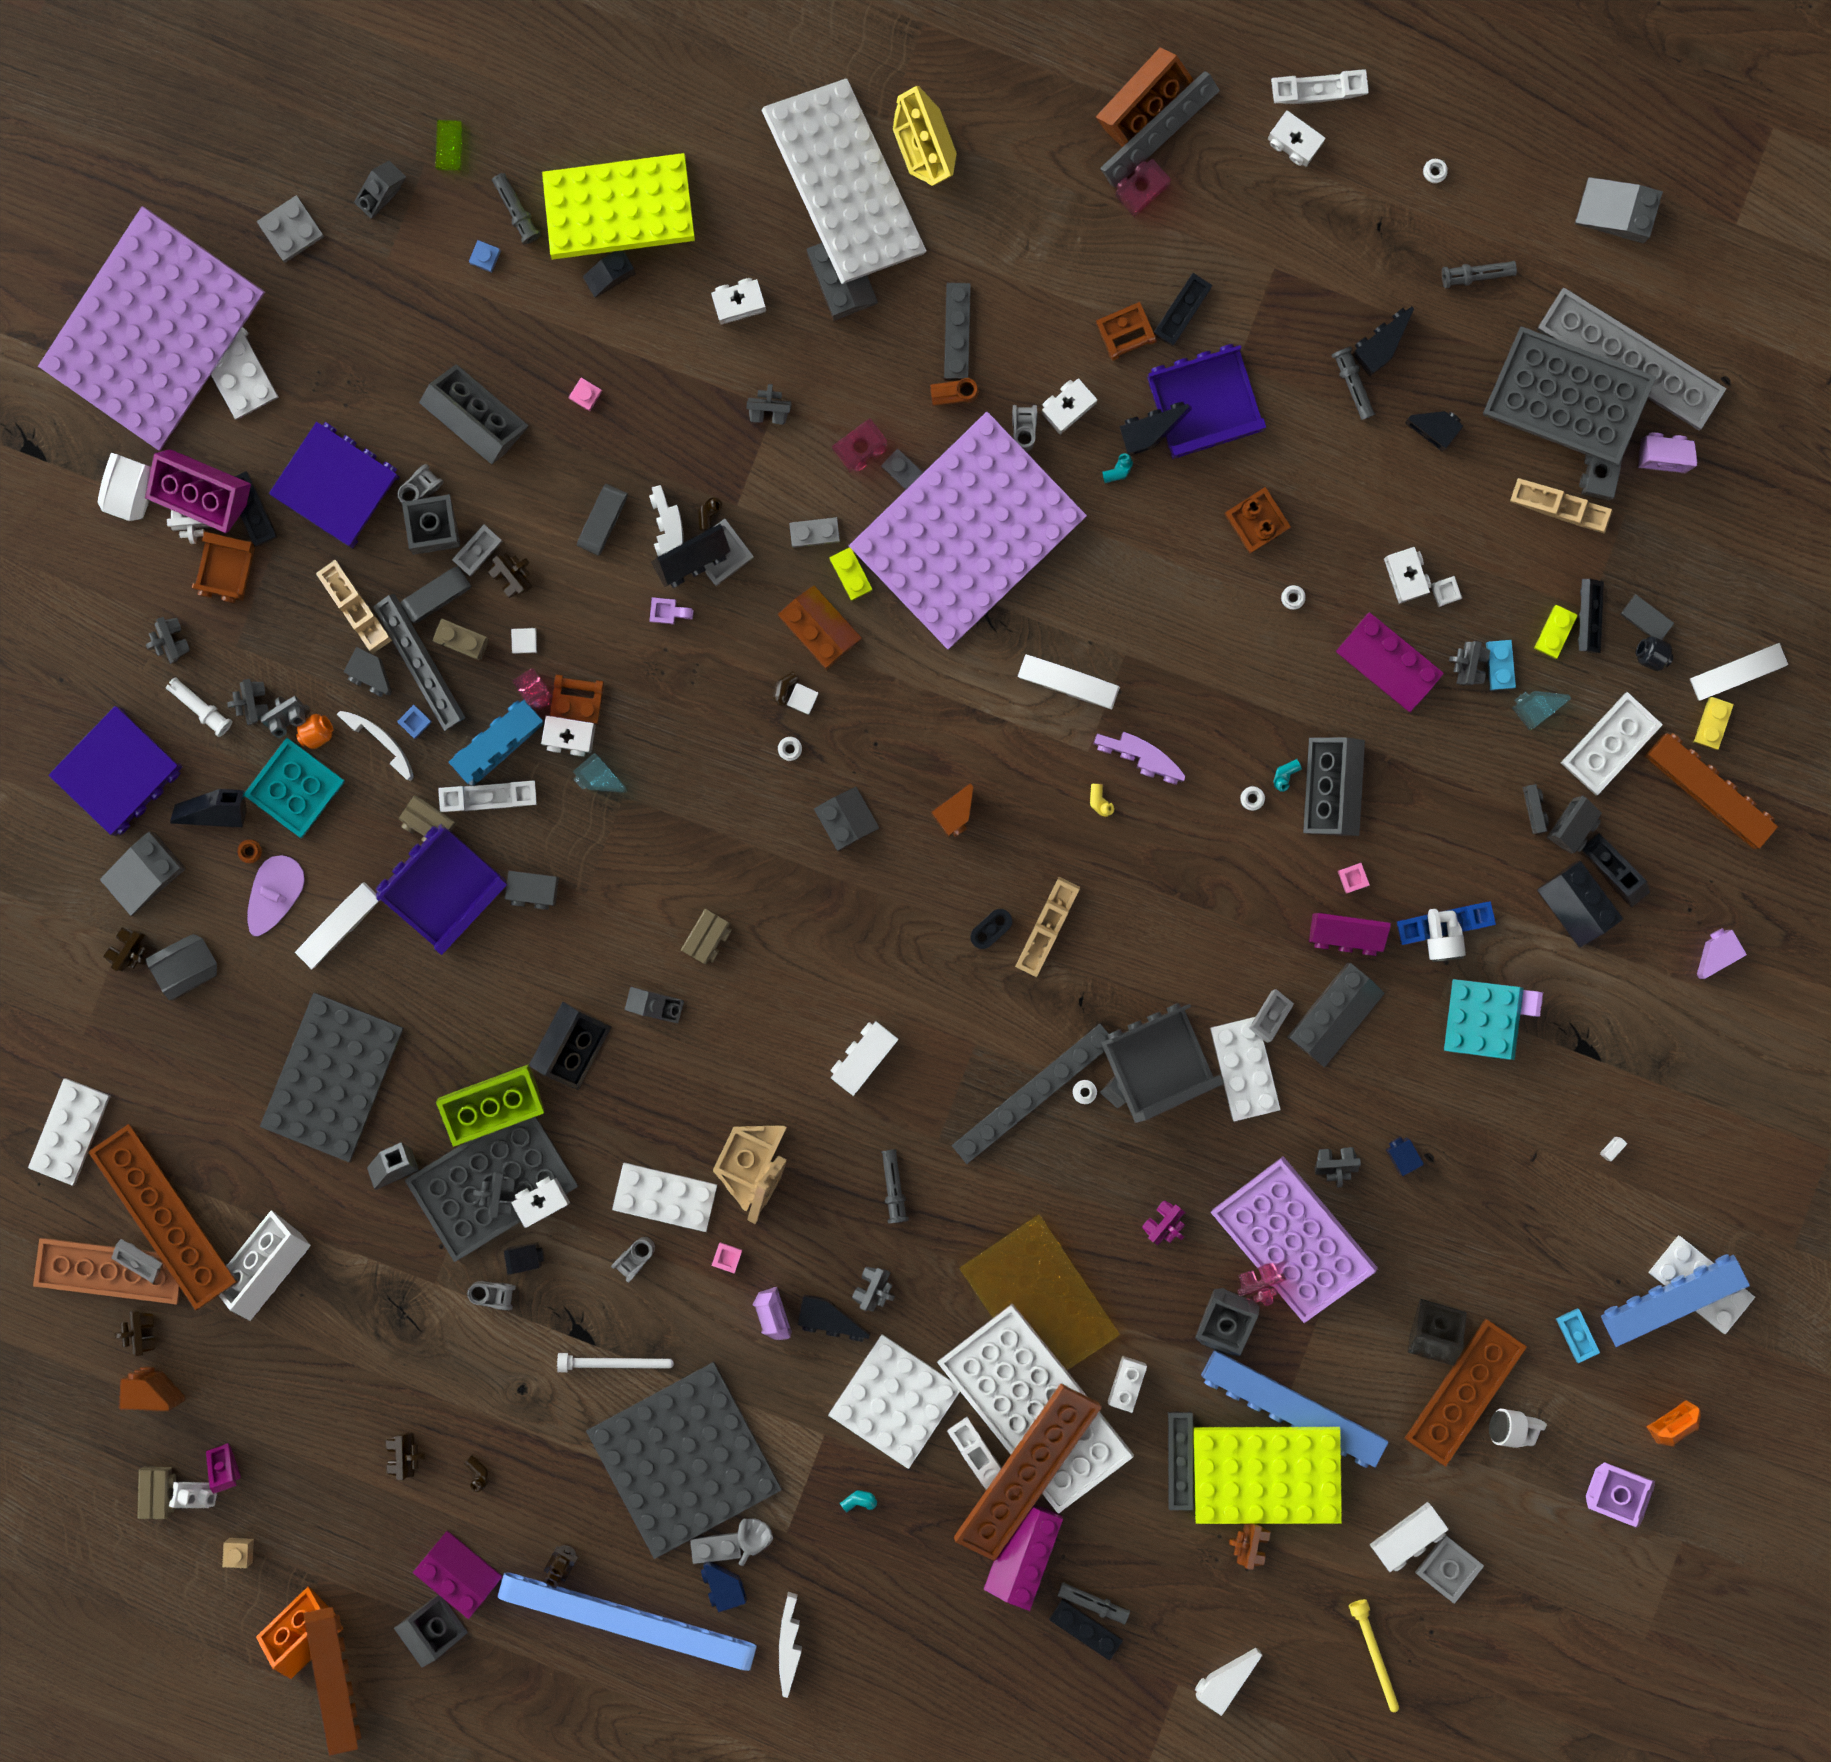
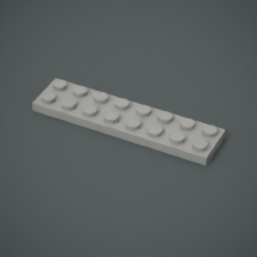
(1677, 385)

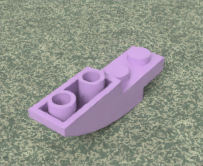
(1151, 759)

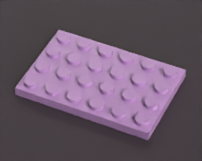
(1287, 1225)

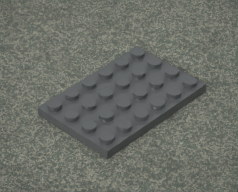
(1569, 396)
(331, 1077)
(448, 1184)

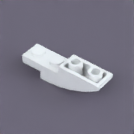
(669, 521)
(975, 1451)

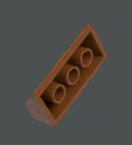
(1144, 96)

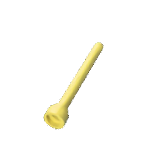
(1360, 1610)

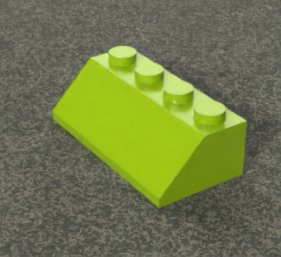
(490, 1105)

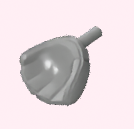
(753, 1537)

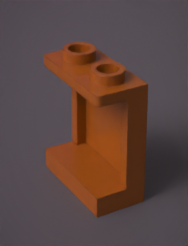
(224, 567)

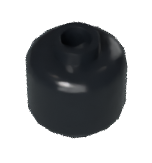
(1654, 653)

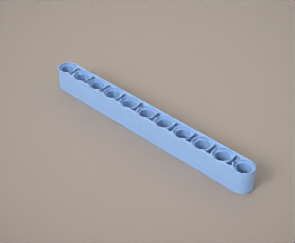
(627, 1621)

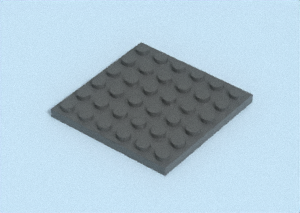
(684, 1460)

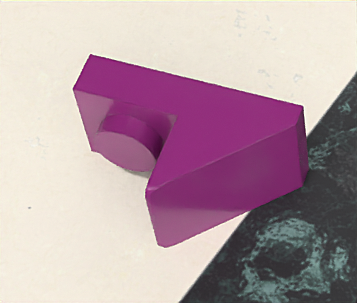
(222, 1468)

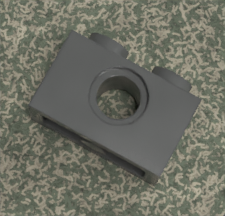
(1598, 487)

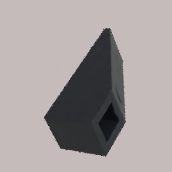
(1380, 348)
(1150, 431)
(214, 808)
(825, 1315)

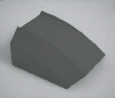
(182, 966)
(1227, 1322)

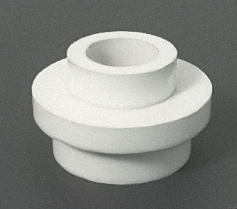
(1440, 165)
(1293, 590)
(789, 741)
(1258, 793)
(1084, 1084)

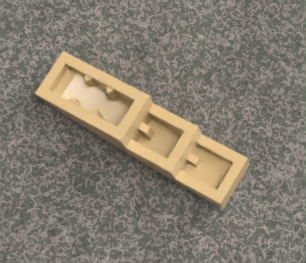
(1561, 505)
(353, 606)
(1047, 926)

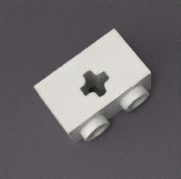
(1289, 128)
(751, 301)
(1063, 418)
(1404, 587)
(556, 727)
(531, 1213)
(1127, 1384)

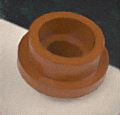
(243, 848)

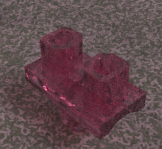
(1250, 1285)

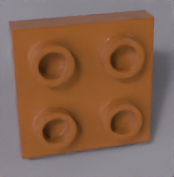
(1257, 520)

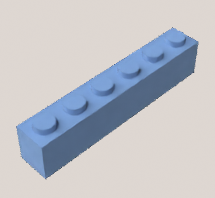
(1674, 1300)

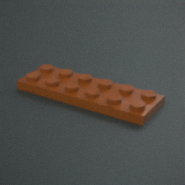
(1465, 1392)

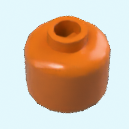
(315, 731)

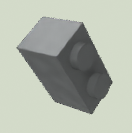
(531, 888)

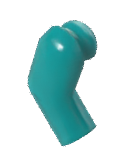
(1121, 469)
(1283, 773)
(859, 1498)

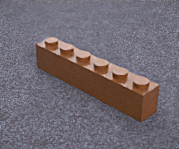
(1711, 791)
(331, 1680)

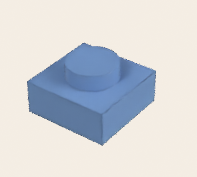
(484, 256)
(414, 721)

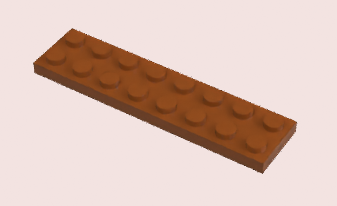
(162, 1217)
(1027, 1472)

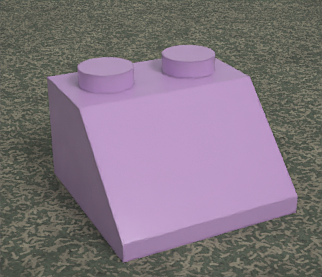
(1667, 453)

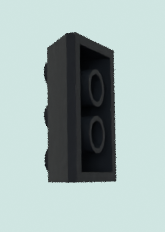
(692, 556)
(1579, 904)
(570, 1046)

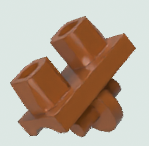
(1247, 1545)

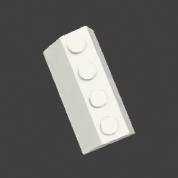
(263, 1264)

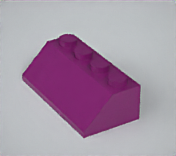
(196, 490)
(1389, 662)
(1022, 1561)

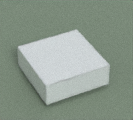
(1446, 591)
(524, 640)
(802, 698)
(1613, 1148)

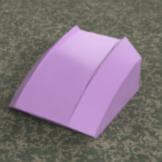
(772, 1314)
(1619, 1494)

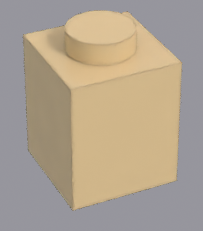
(238, 1552)

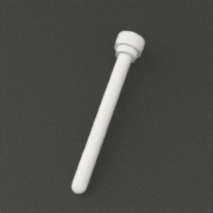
(567, 1362)

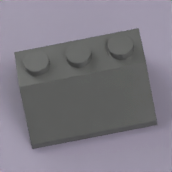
(840, 298)

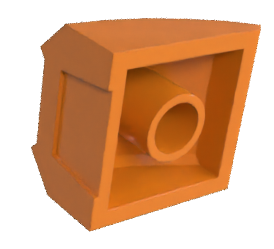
(1676, 1424)

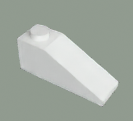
(1224, 1683)

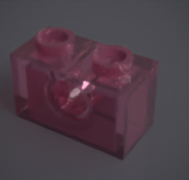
(1137, 200)
(866, 433)
(533, 689)

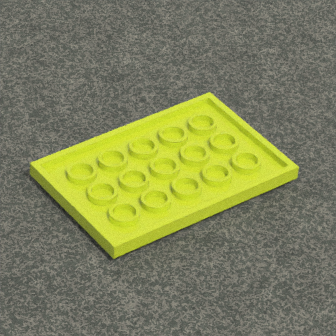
(618, 206)
(1267, 1475)

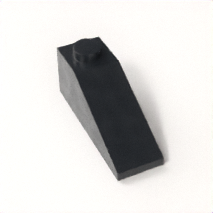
(1616, 870)

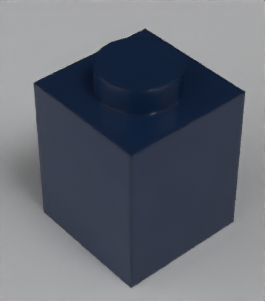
(1404, 1155)

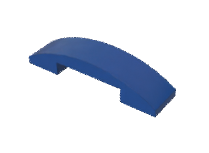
(1469, 918)

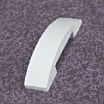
(1319, 88)
(1739, 671)
(400, 762)
(487, 796)

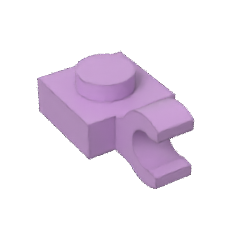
(665, 611)

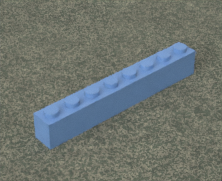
(1290, 1406)

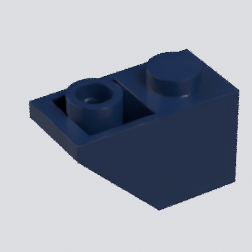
(724, 1585)

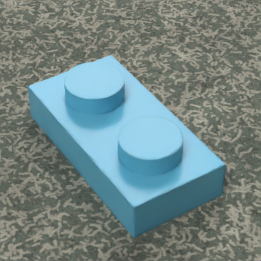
(1501, 665)
(1577, 1335)

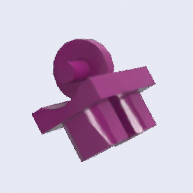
(1158, 1232)

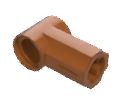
(951, 392)

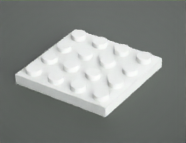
(894, 1401)

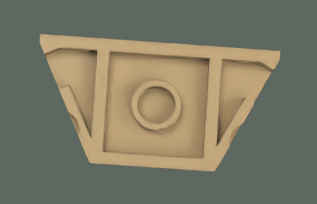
(745, 1159)
(764, 1189)

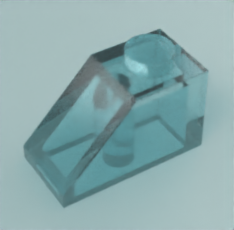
(1538, 706)
(597, 776)

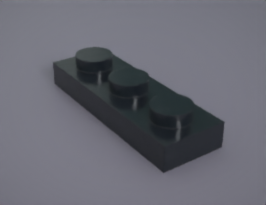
(1182, 309)
(255, 516)
(1591, 616)
(1085, 1629)

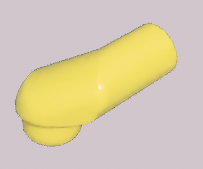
(1098, 803)

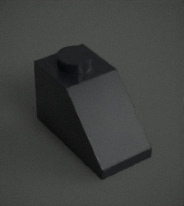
(609, 273)
(1436, 427)
(523, 1258)

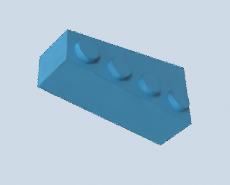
(496, 743)

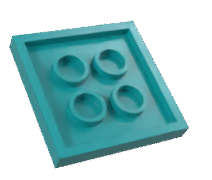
(294, 788)
(1483, 1019)

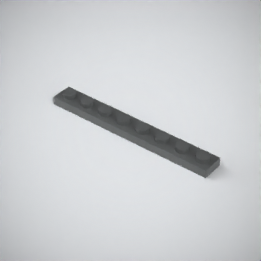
(1031, 1095)

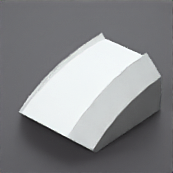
(124, 488)

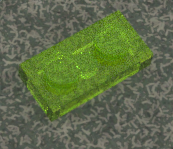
(449, 145)

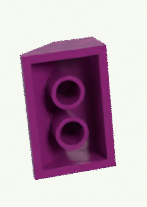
(1348, 933)
(457, 1574)

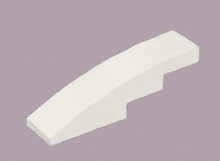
(1068, 681)
(337, 925)
(788, 1651)

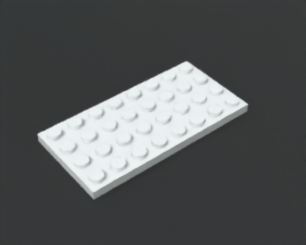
(844, 180)
(1009, 1380)

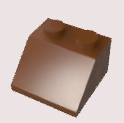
(955, 812)

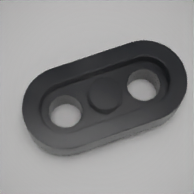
(991, 929)

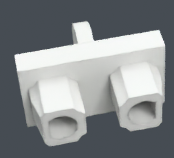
(182, 522)
(192, 1495)

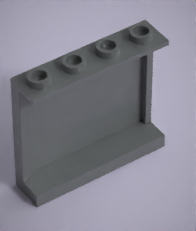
(1159, 1063)

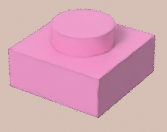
(585, 394)
(1353, 878)
(727, 1257)

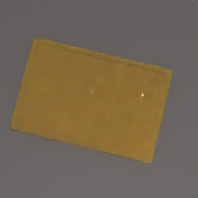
(1045, 1288)

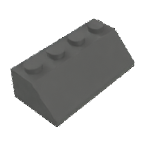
(473, 413)
(1334, 786)
(1336, 1014)

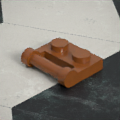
(1124, 323)
(576, 707)

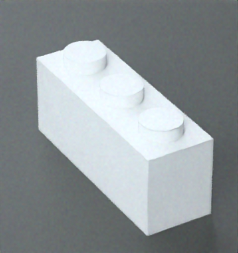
(863, 1057)
(1409, 1537)

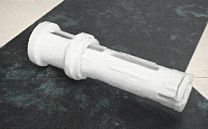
(207, 713)

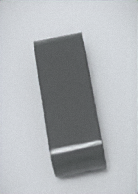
(602, 519)
(435, 594)

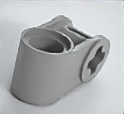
(1024, 422)
(420, 485)
(631, 1260)
(494, 1295)

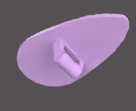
(274, 893)

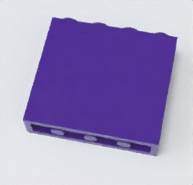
(1219, 399)
(334, 483)
(115, 772)
(440, 888)

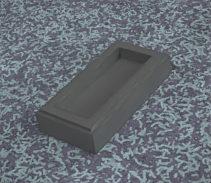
(1646, 618)

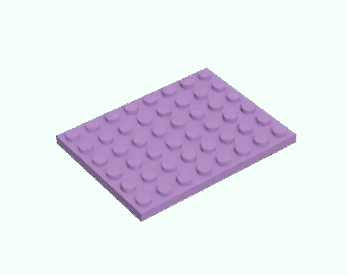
(151, 328)
(967, 530)

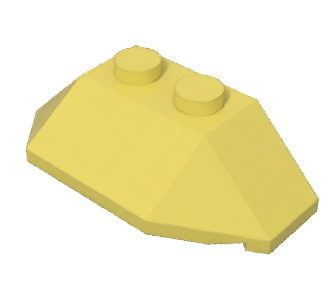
(923, 137)

